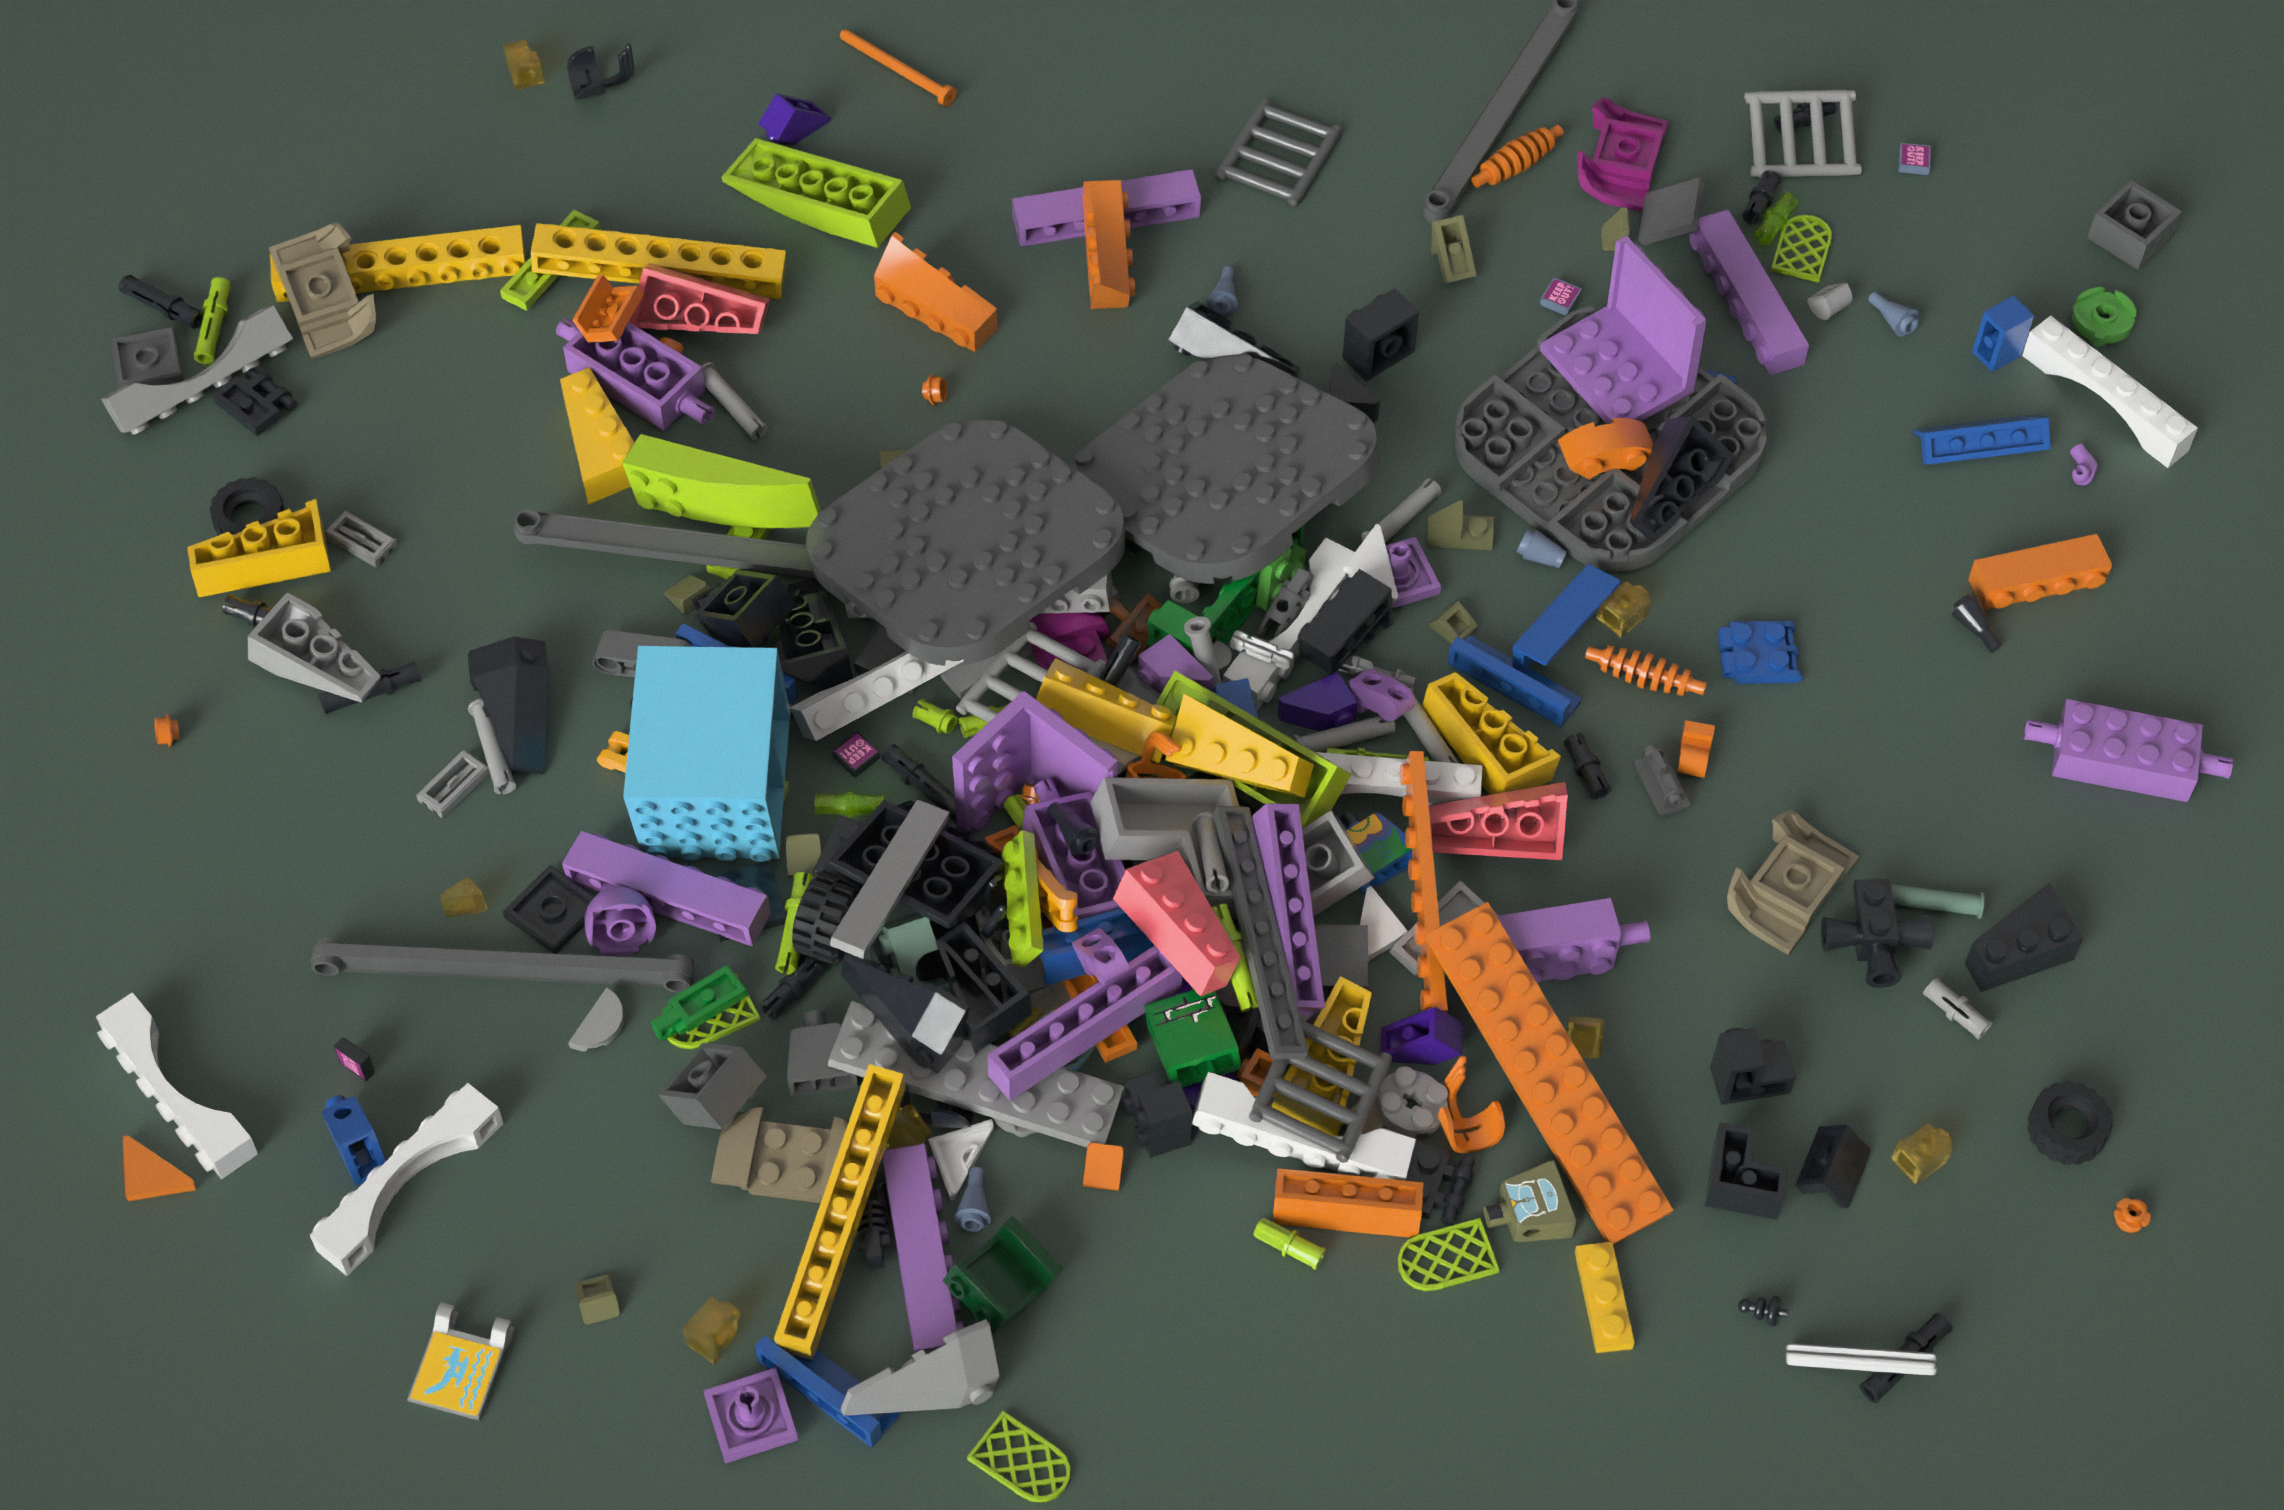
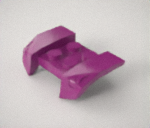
(1623, 155)
(1074, 630)

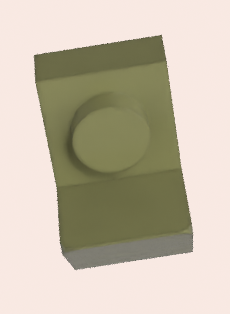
(1453, 249)
(1454, 530)

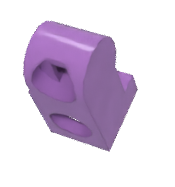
(1381, 695)
(1102, 958)

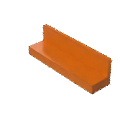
(1348, 1203)

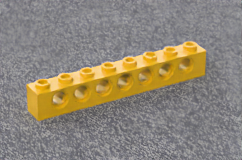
(624, 255)
(428, 260)
(840, 1212)

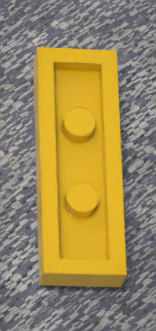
(1604, 1297)

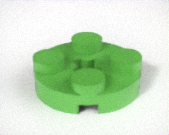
(2099, 329)

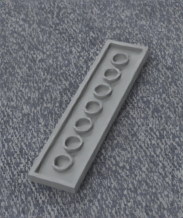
(1061, 1105)

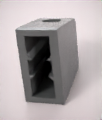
(809, 1058)

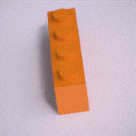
(2040, 572)

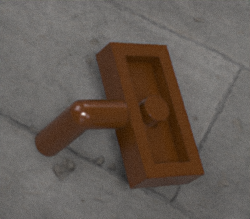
(1133, 621)

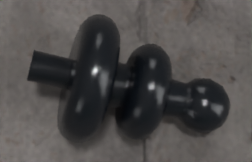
(1761, 1308)

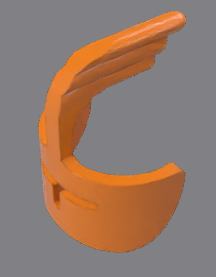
(1145, 766)
(1489, 1121)

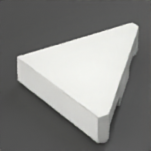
(1374, 560)
(1383, 925)
(958, 1152)

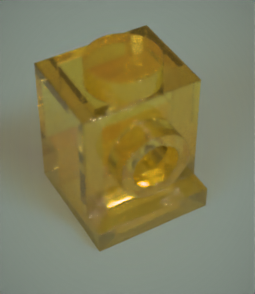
(523, 65)
(1624, 608)
(1922, 1153)
(711, 1328)

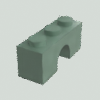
(907, 942)

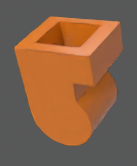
(1695, 748)

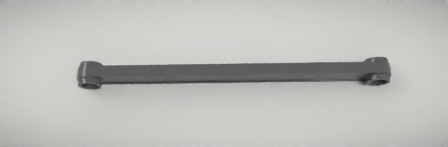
(1499, 110)
(662, 543)
(672, 973)

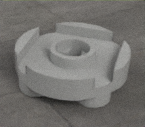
(1411, 1085)

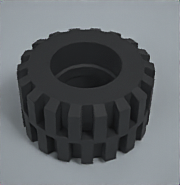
(820, 914)

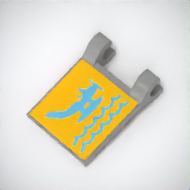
(459, 1366)

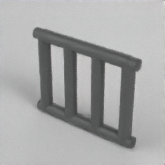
(1305, 175)
(1354, 1119)

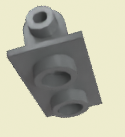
(1661, 781)

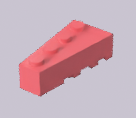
(695, 304)
(1503, 824)
(1179, 921)

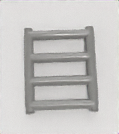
(1815, 98)
(1010, 657)

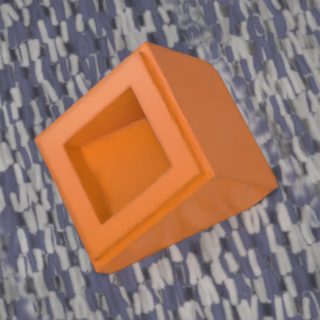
(1103, 1166)

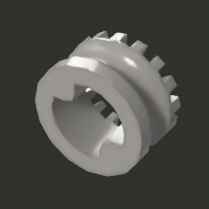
(1183, 590)

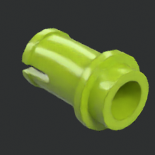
(941, 719)

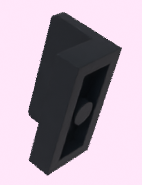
(1834, 1164)

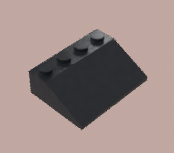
(947, 883)

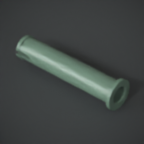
(1938, 900)

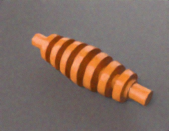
(1517, 156)
(1646, 670)

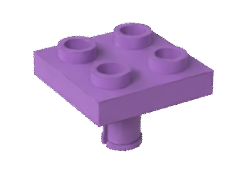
(1411, 572)
(750, 1415)

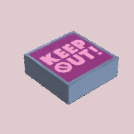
(1914, 158)
(1560, 296)

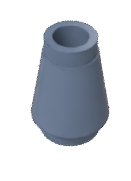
(1541, 549)

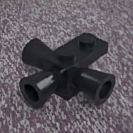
(1876, 932)

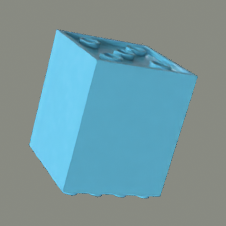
(708, 752)

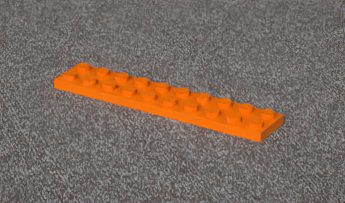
(1549, 1074)

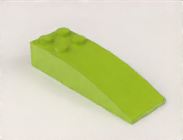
(820, 191)
(717, 487)
(1326, 777)

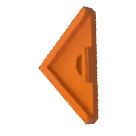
(149, 1174)

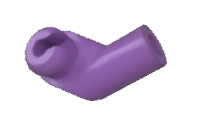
(2086, 467)

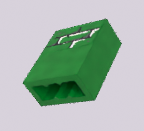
(1192, 1037)

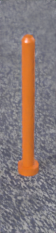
(945, 94)

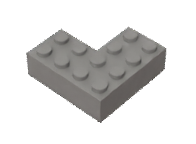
(1155, 818)

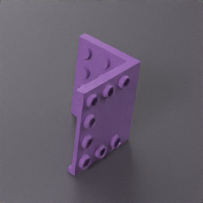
(1637, 348)
(1021, 747)

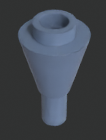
(1223, 296)
(1899, 317)
(973, 1208)

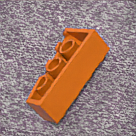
(1106, 244)
(933, 296)

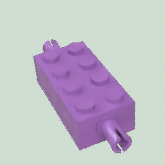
(640, 374)
(2127, 750)
(1087, 874)
(1571, 938)

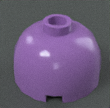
(619, 921)

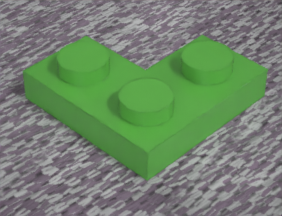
(1275, 574)

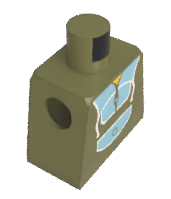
(1533, 1206)

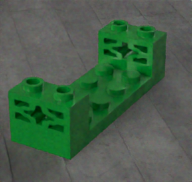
(1226, 615)

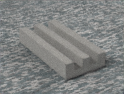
(355, 549)
(457, 787)

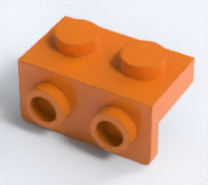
(606, 310)

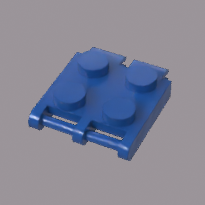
(1758, 652)

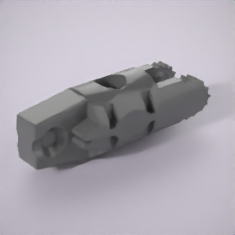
(1292, 592)

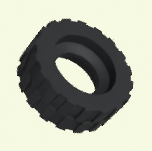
(241, 493)
(2058, 1146)

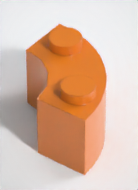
(1606, 447)

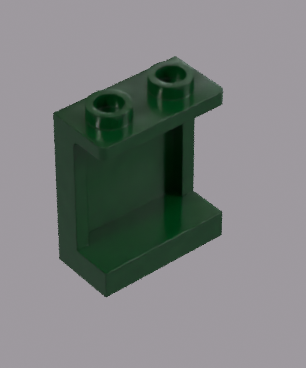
(1003, 1275)

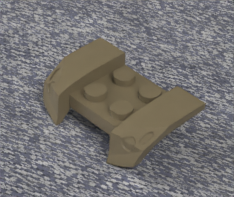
(322, 290)
(1789, 882)
(777, 1157)

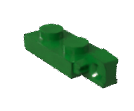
(699, 1003)

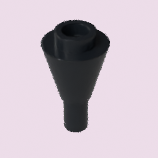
(1972, 615)
(1078, 835)

